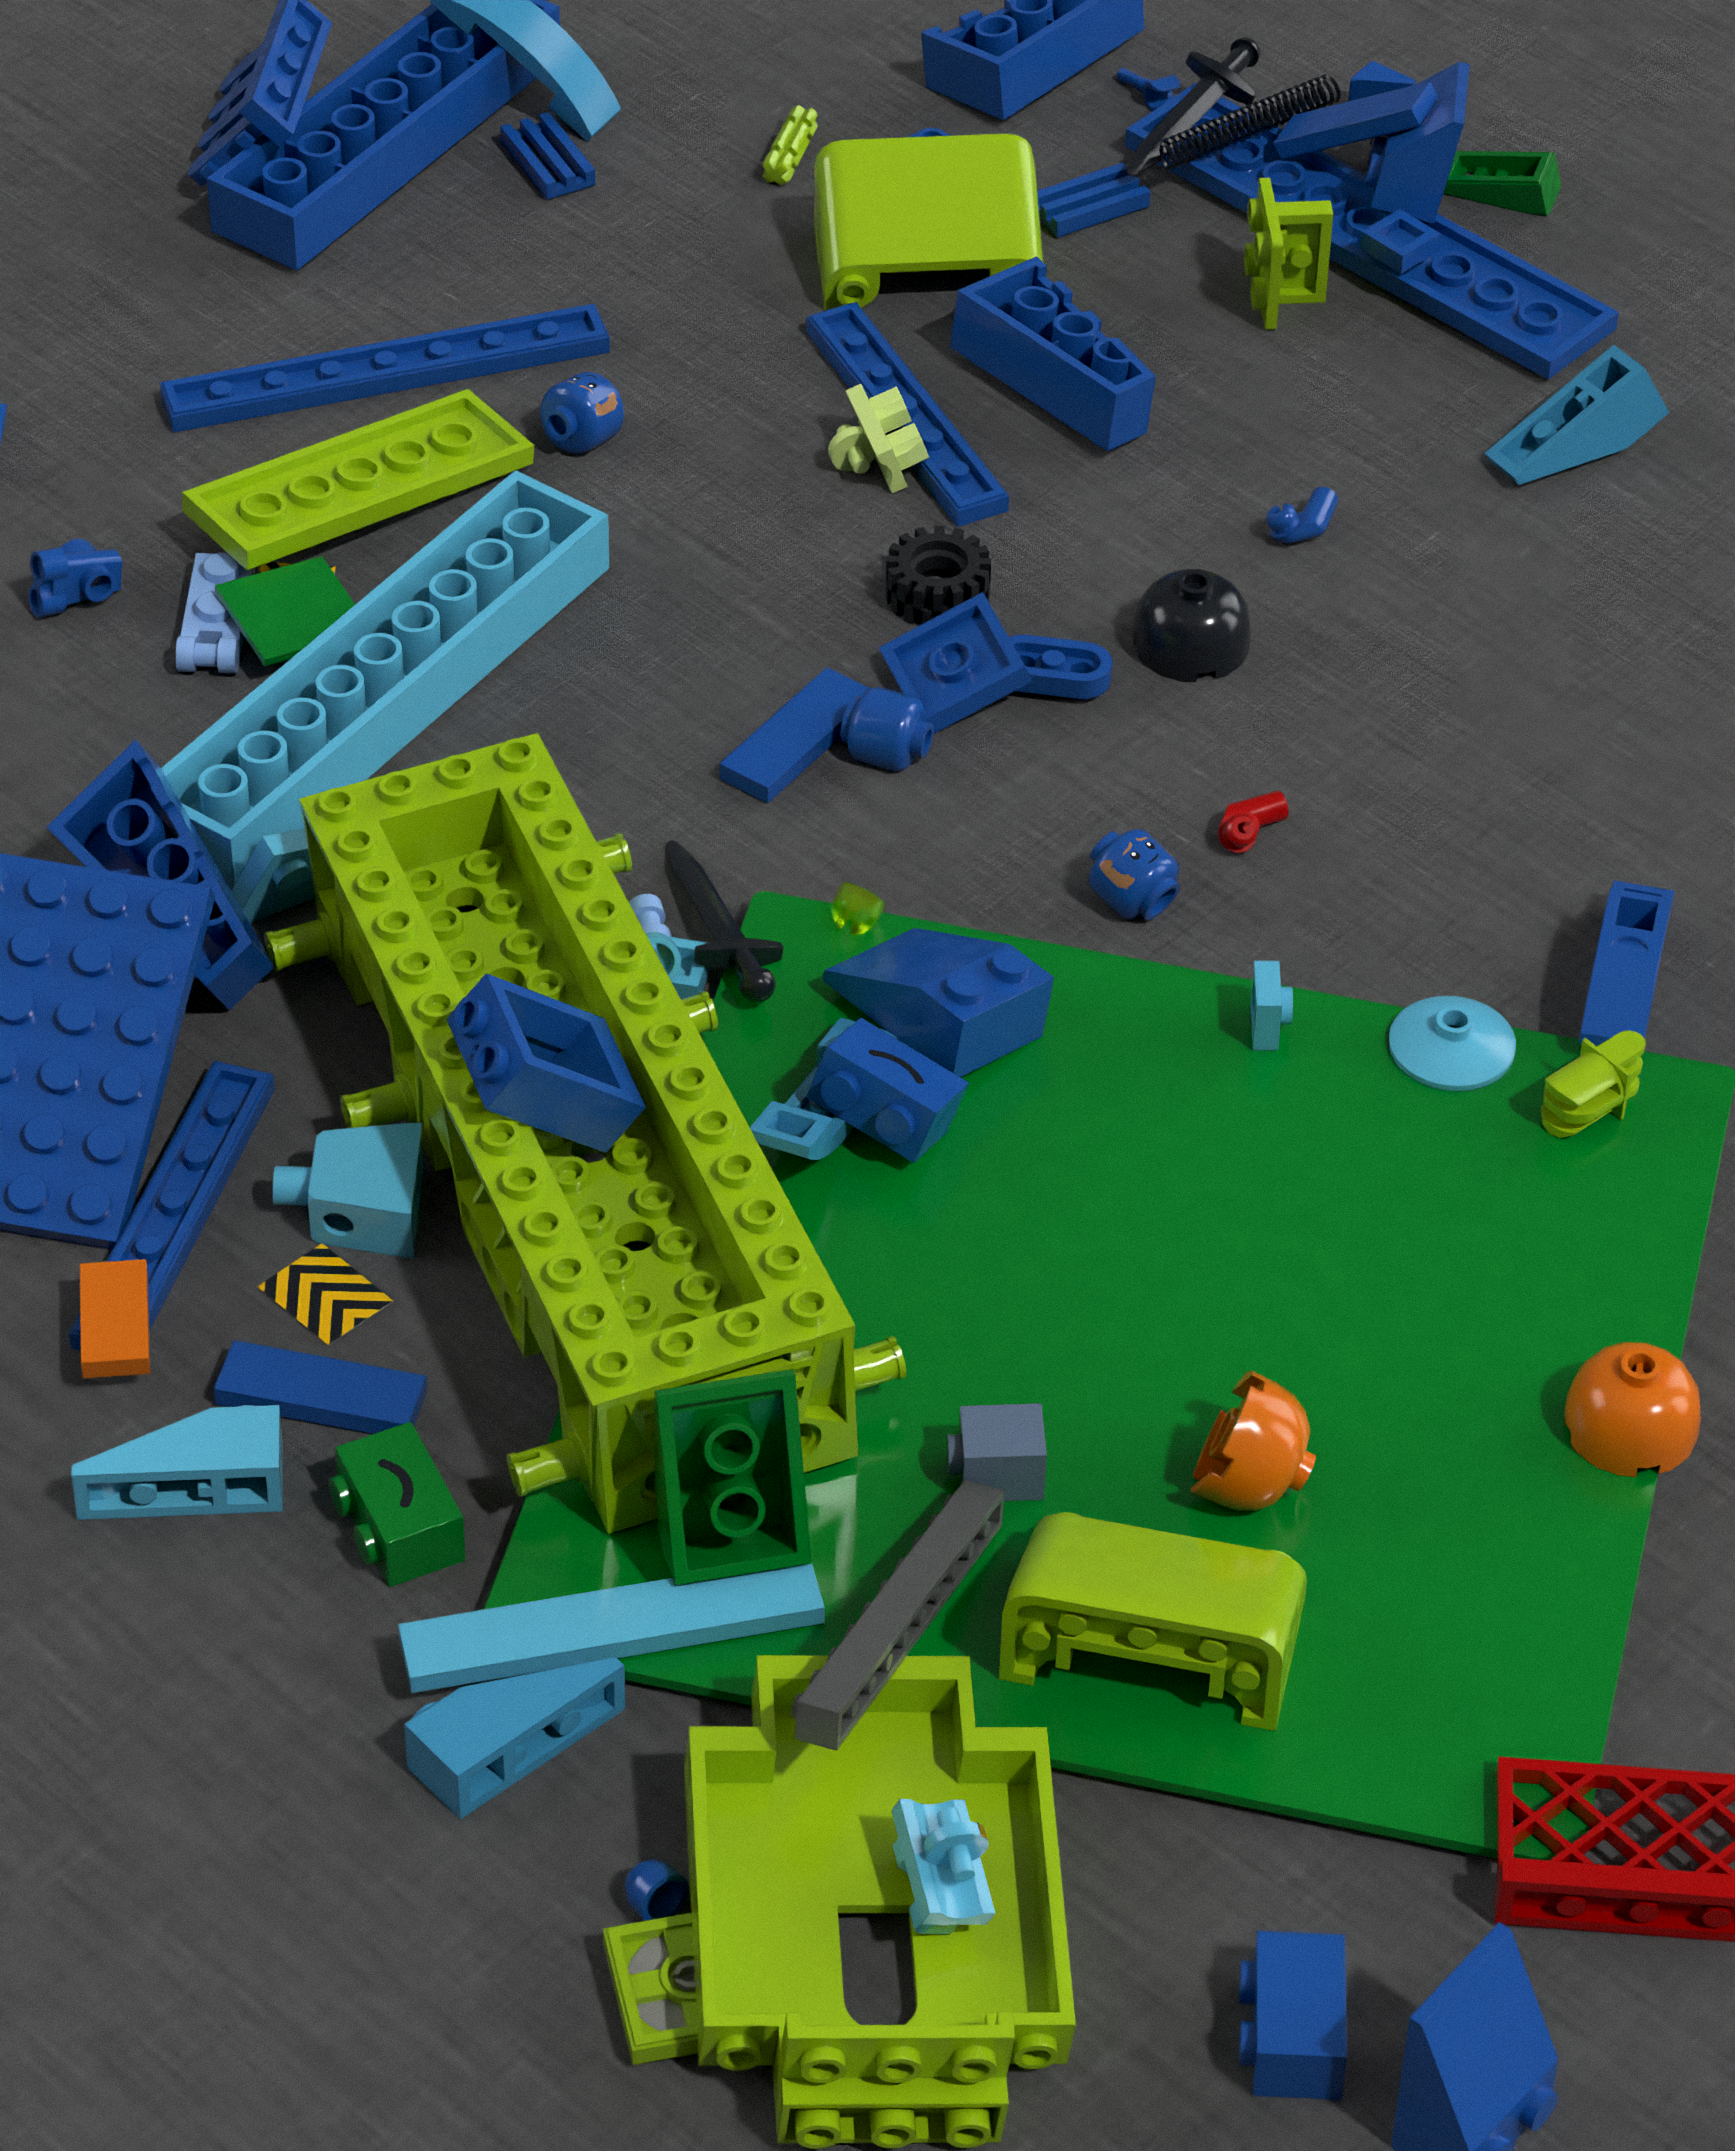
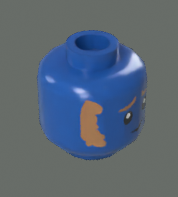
(581, 412)
(1134, 874)

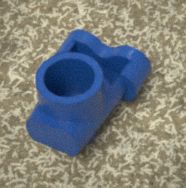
(72, 575)

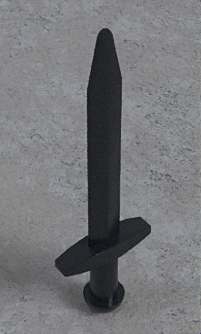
(1215, 81)
(730, 945)

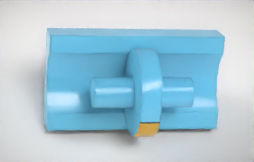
(943, 1865)

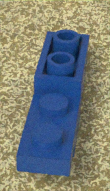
(1626, 961)

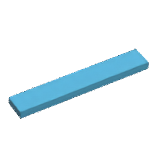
(605, 1625)

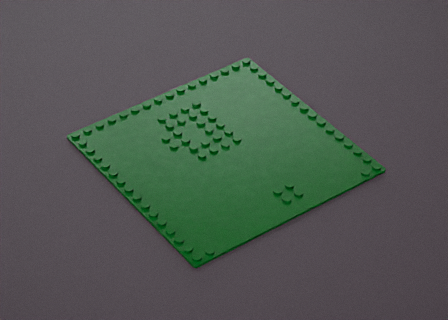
(1133, 1236)

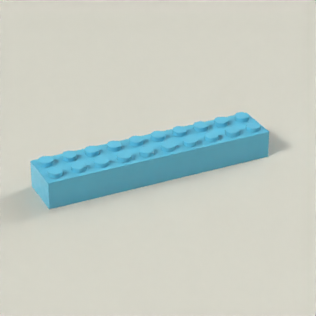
(389, 665)

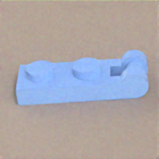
(208, 630)

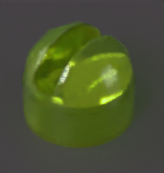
(856, 905)

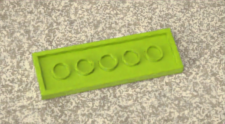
(357, 479)

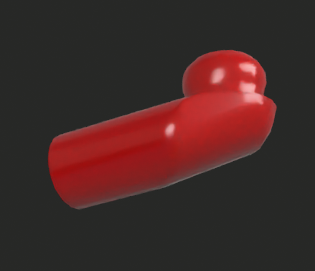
(1244, 818)

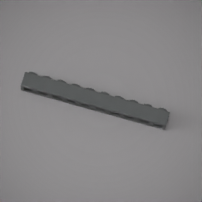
(897, 1616)

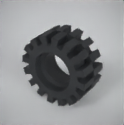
(935, 555)

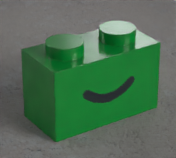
(398, 1505)

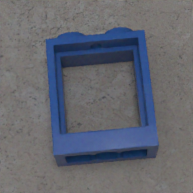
(545, 1063)

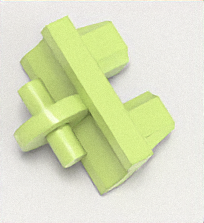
(858, 445)

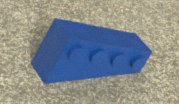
(1023, 49)
(1054, 353)
(138, 827)

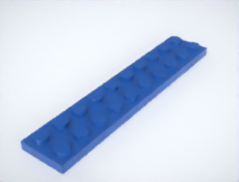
(1462, 284)

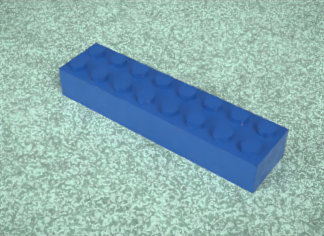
(364, 137)

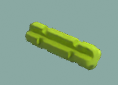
(790, 145)

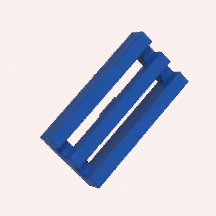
(557, 154)
(1091, 200)

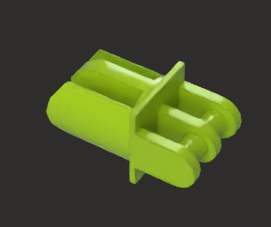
(1593, 1084)

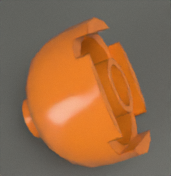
(1633, 1409)
(1255, 1448)

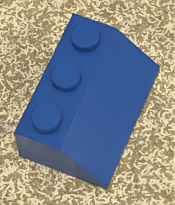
(1414, 164)

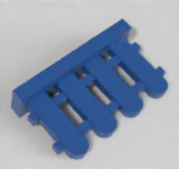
(265, 88)

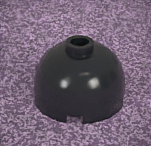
(1192, 626)

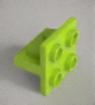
(1287, 252)

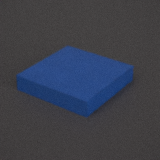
(956, 662)

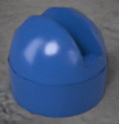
(655, 1889)

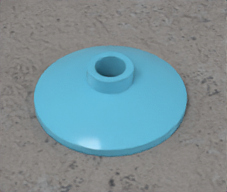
(1452, 1043)

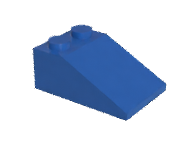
(948, 995)
(1477, 2057)

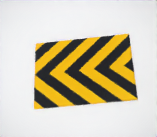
(325, 1294)

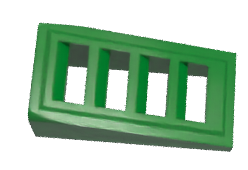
(1506, 179)

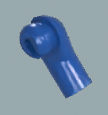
(1312, 522)

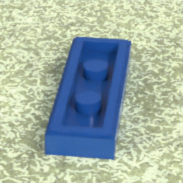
(1356, 120)
(791, 737)
(319, 1388)

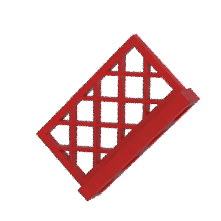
(1610, 1898)

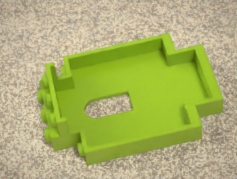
(808, 1832)

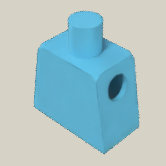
(360, 1188)

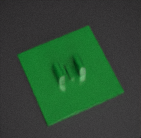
(285, 607)

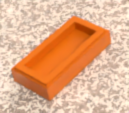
(114, 1318)

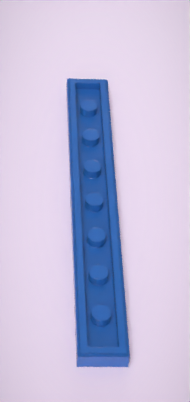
(384, 367)

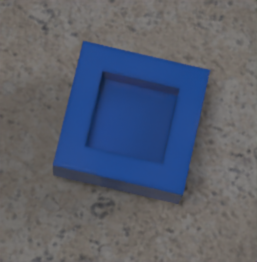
(1400, 241)

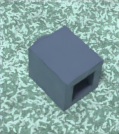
(1000, 1449)

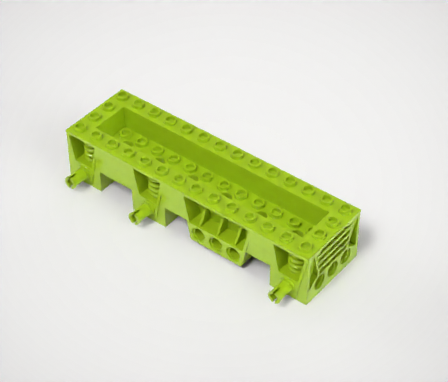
(728, 1262)

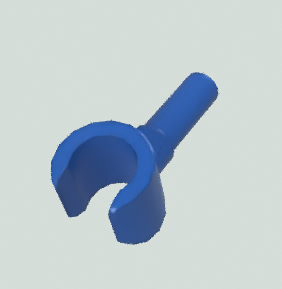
(1155, 91)

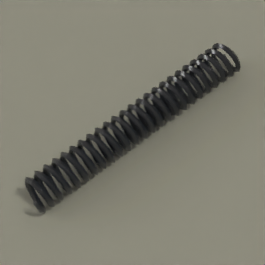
(1296, 104)

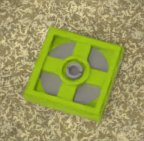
(655, 1986)

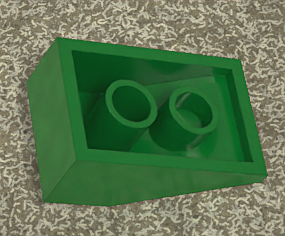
(730, 1477)

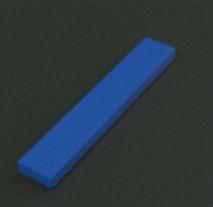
(866, 358)
(191, 1178)

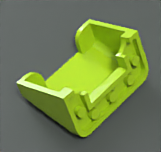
(921, 209)
(1156, 1603)

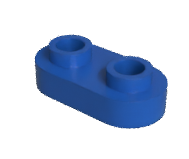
(1064, 666)

